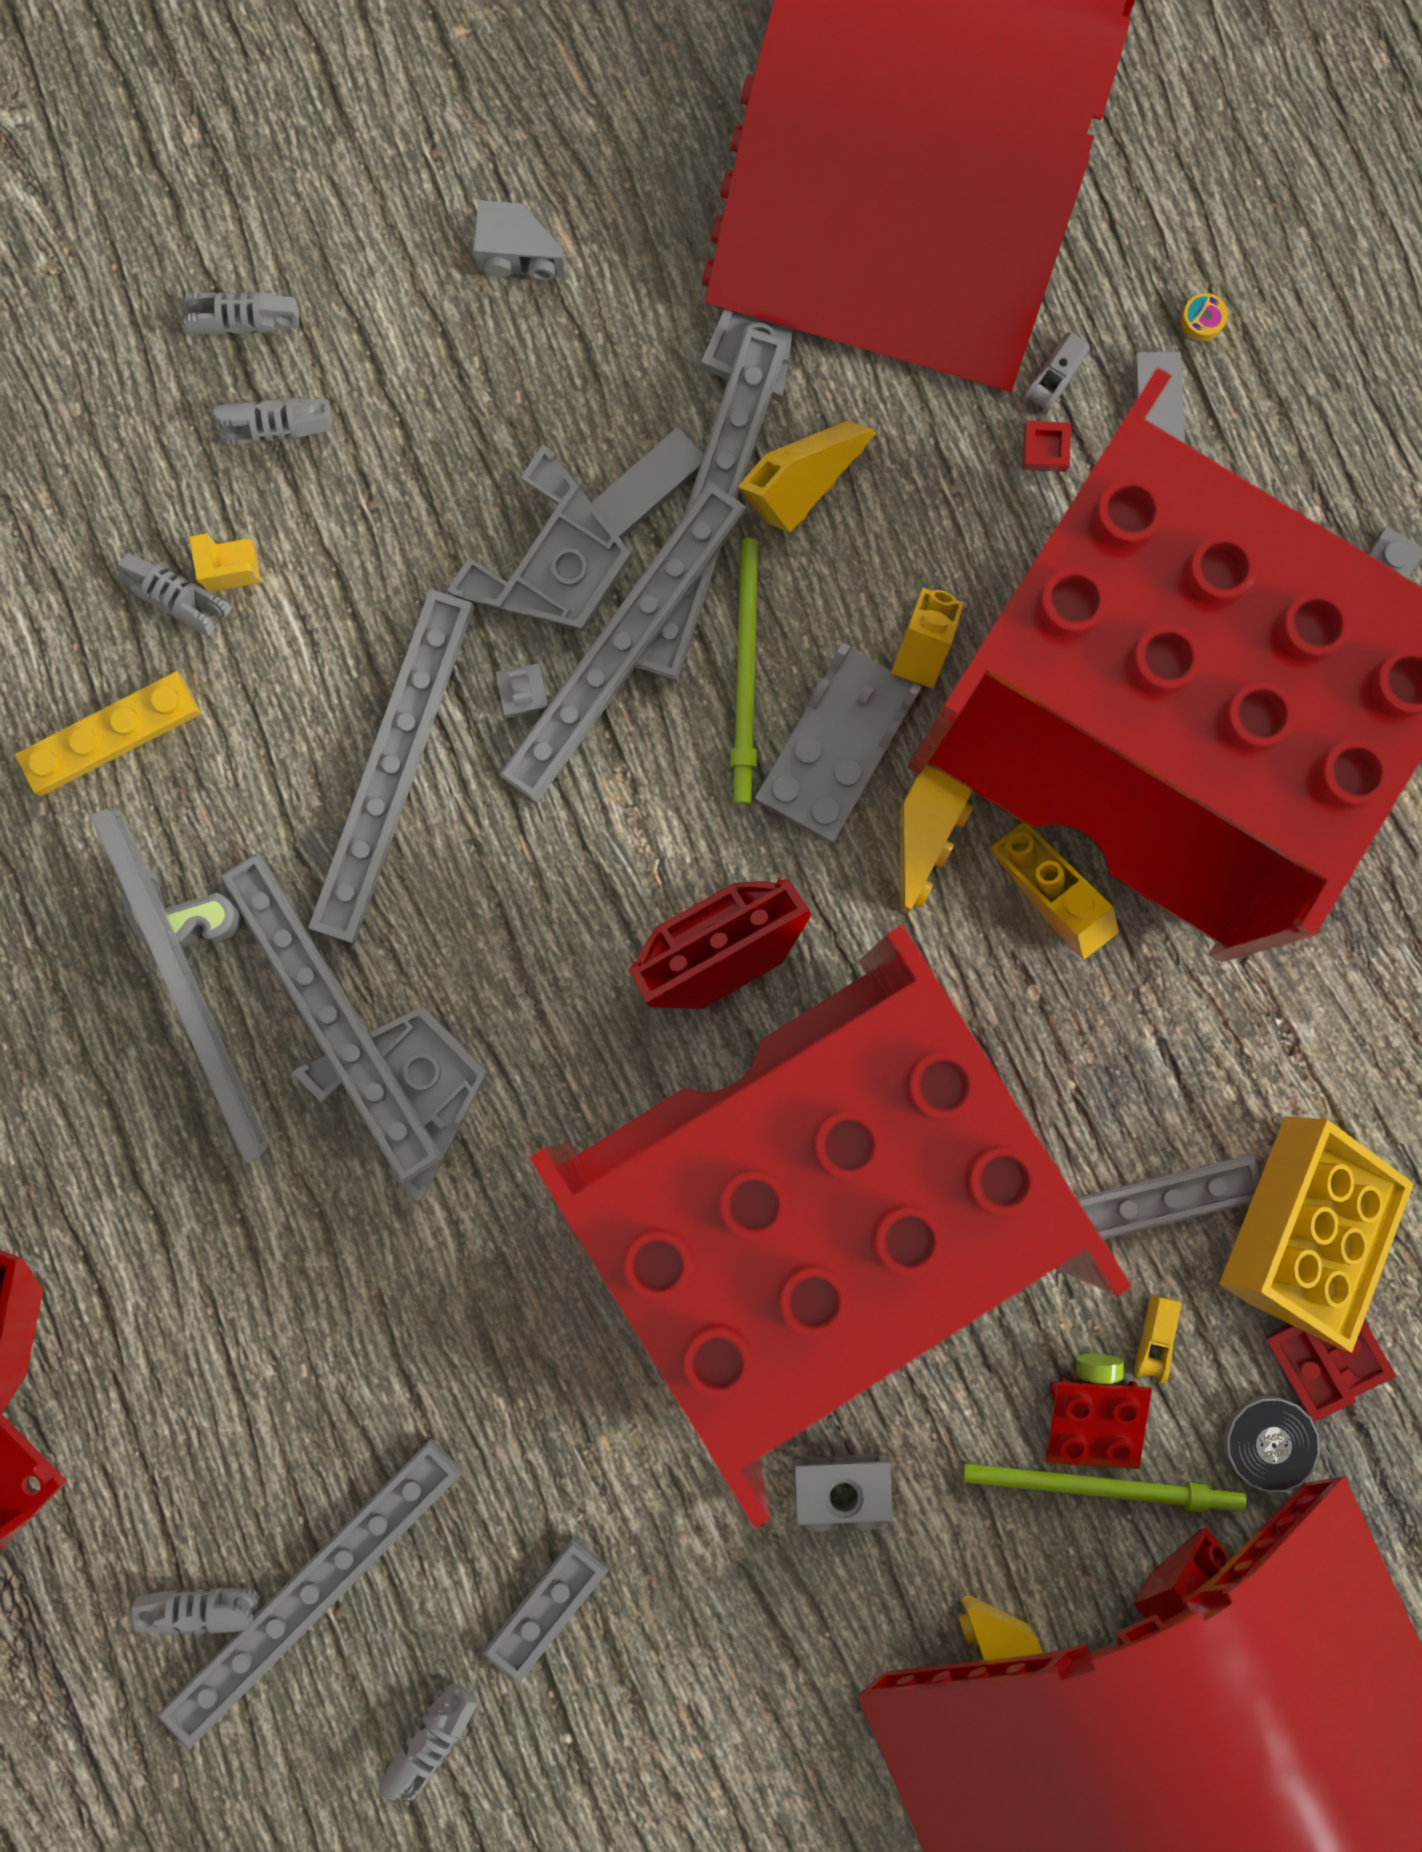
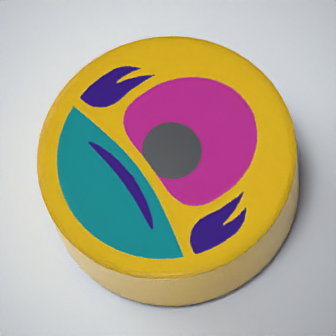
(1204, 317)

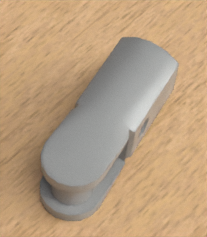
(1058, 371)

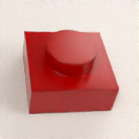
(1046, 446)

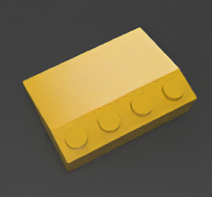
(1317, 1231)

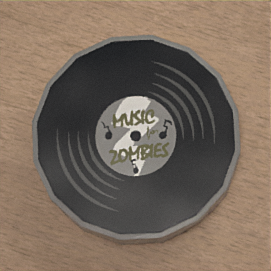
(1271, 1444)

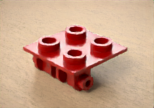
(1097, 1423)

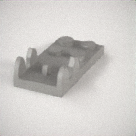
(837, 743)

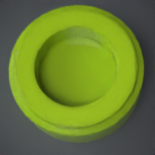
(1099, 1368)

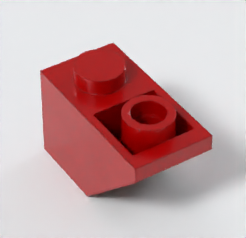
(1181, 1575)

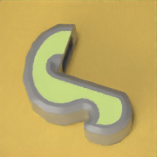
(210, 914)

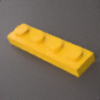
(108, 734)

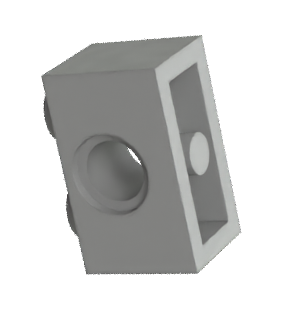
(818, 1475)

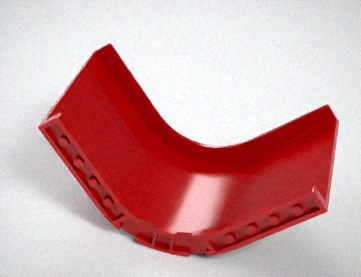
(913, 172)
(1238, 1726)

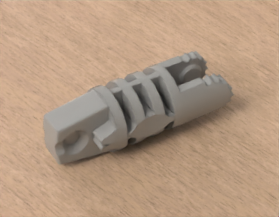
(239, 313)
(272, 420)
(171, 593)
(195, 1611)
(428, 1744)

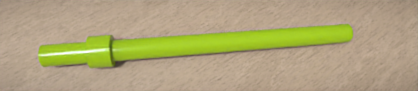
(744, 757)
(1194, 1496)

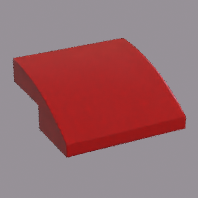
(1325, 1374)

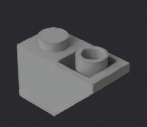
(515, 243)

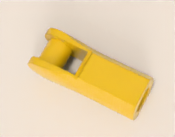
(1159, 1330)

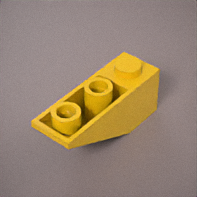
(799, 474)
(925, 825)
(1057, 890)

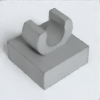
(522, 691)

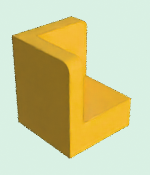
(224, 564)

